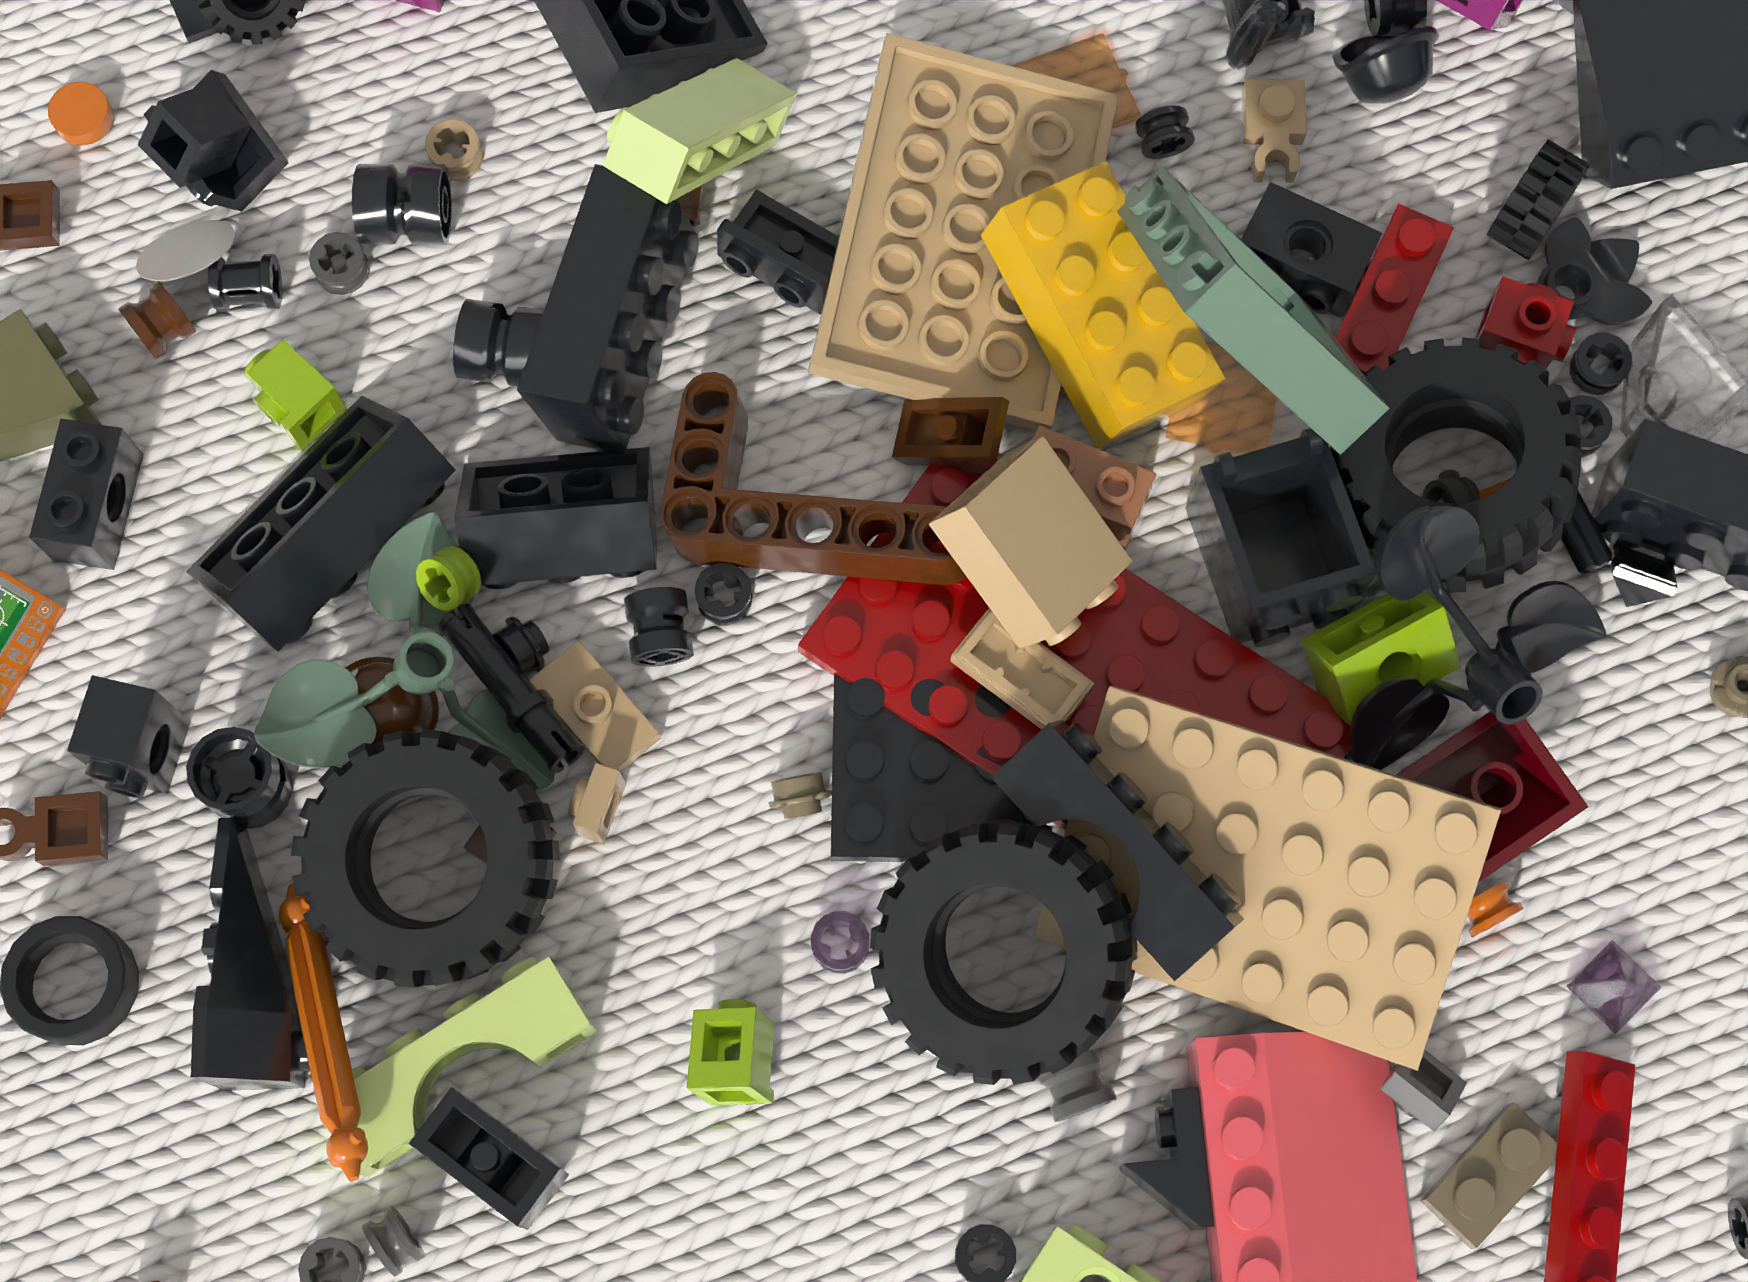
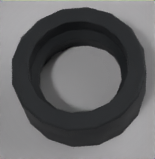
(25, 958)

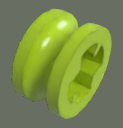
(448, 578)

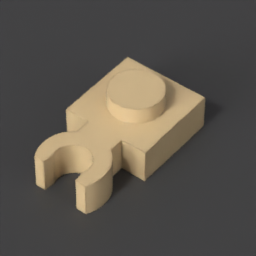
(1276, 120)

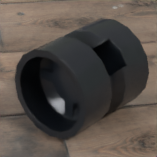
(402, 204)
(492, 341)
(239, 777)

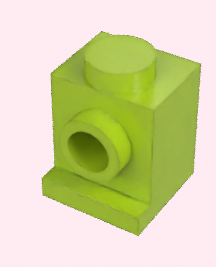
(293, 393)
(714, 1041)

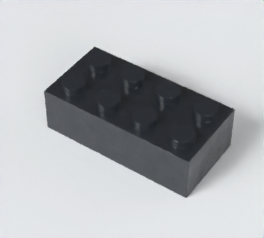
(608, 314)
(1678, 501)

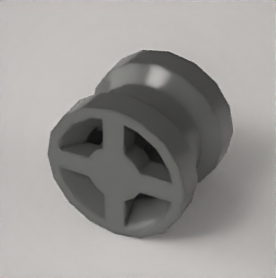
(1078, 1087)

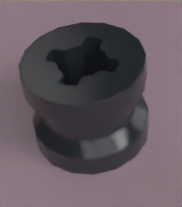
(1389, 14)

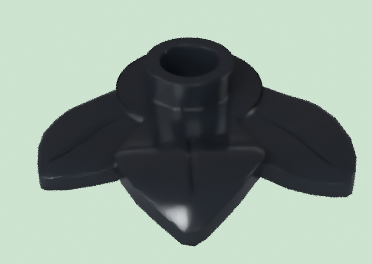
(1595, 274)

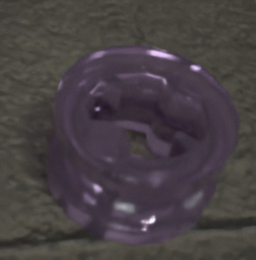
(822, 951)

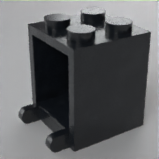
(1279, 539)

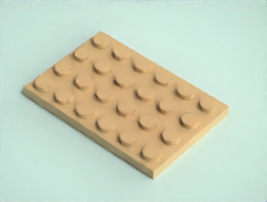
(911, 282)
(1338, 867)

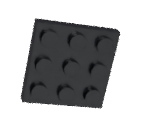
(897, 783)

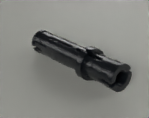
(525, 706)

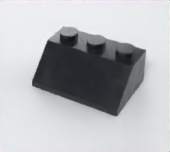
(558, 517)

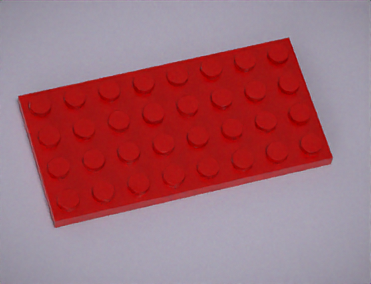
(1128, 641)

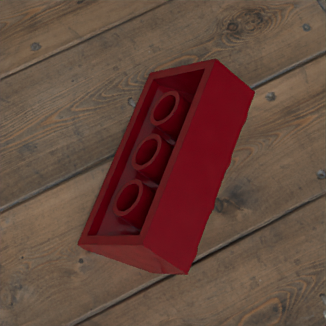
(1506, 770)

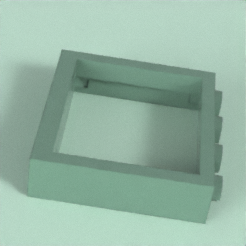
(1250, 310)

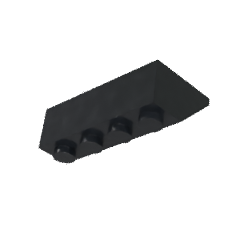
(322, 522)

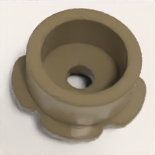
(1724, 687)
(799, 795)

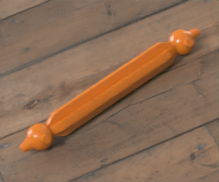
(323, 1037)

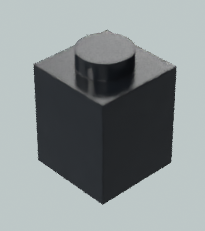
(194, 134)

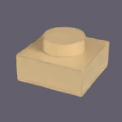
(596, 802)

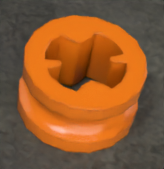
(1491, 908)

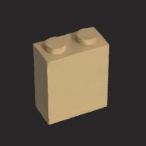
(1032, 545)

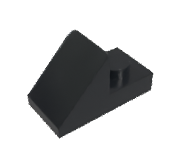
(1183, 1180)

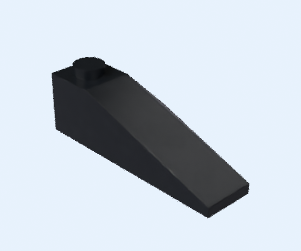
(248, 1017)

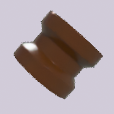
(157, 320)

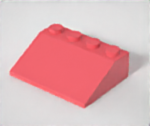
(1300, 1161)

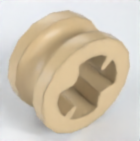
(464, 136)

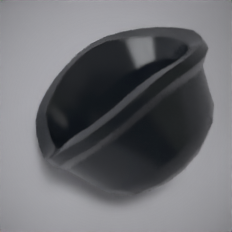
(1388, 66)

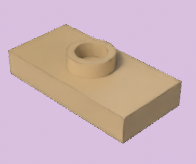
(1026, 678)
(596, 708)

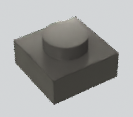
(1425, 1093)

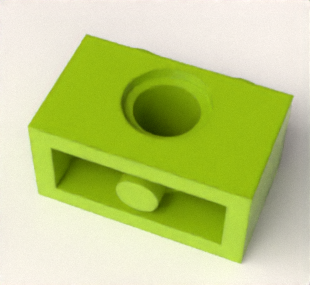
(1380, 644)

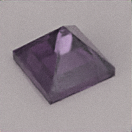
(1613, 986)

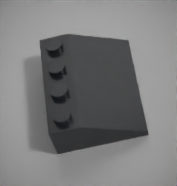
(647, 46)
(1661, 87)

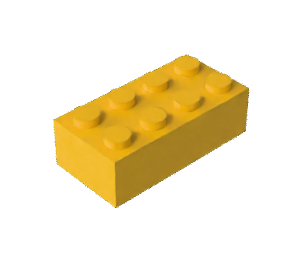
(1100, 306)

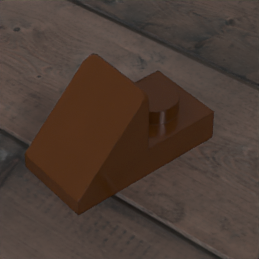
(951, 432)

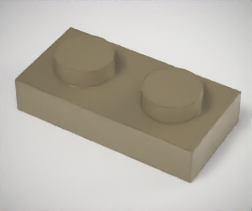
(1491, 1175)

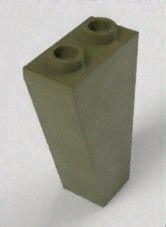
(36, 387)

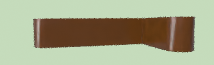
(789, 515)

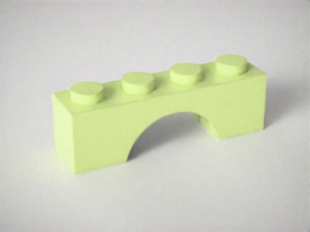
(526, 1015)

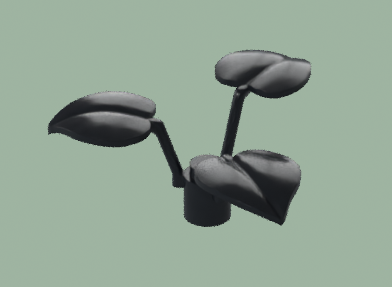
(1540, 630)

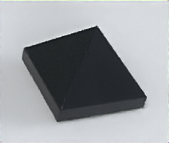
(1641, 576)

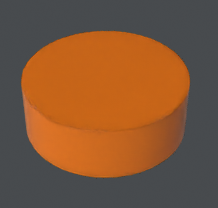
(80, 113)

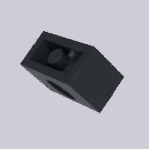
(1337, 242)
(86, 494)
(128, 737)
(489, 1159)

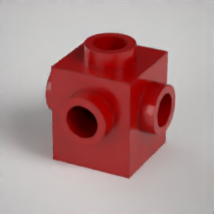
(1527, 320)

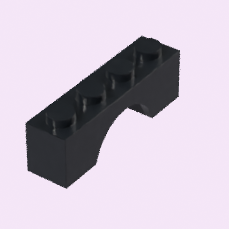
(1178, 907)

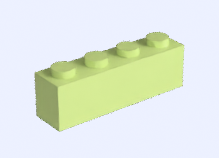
(697, 129)

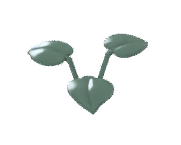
(316, 704)

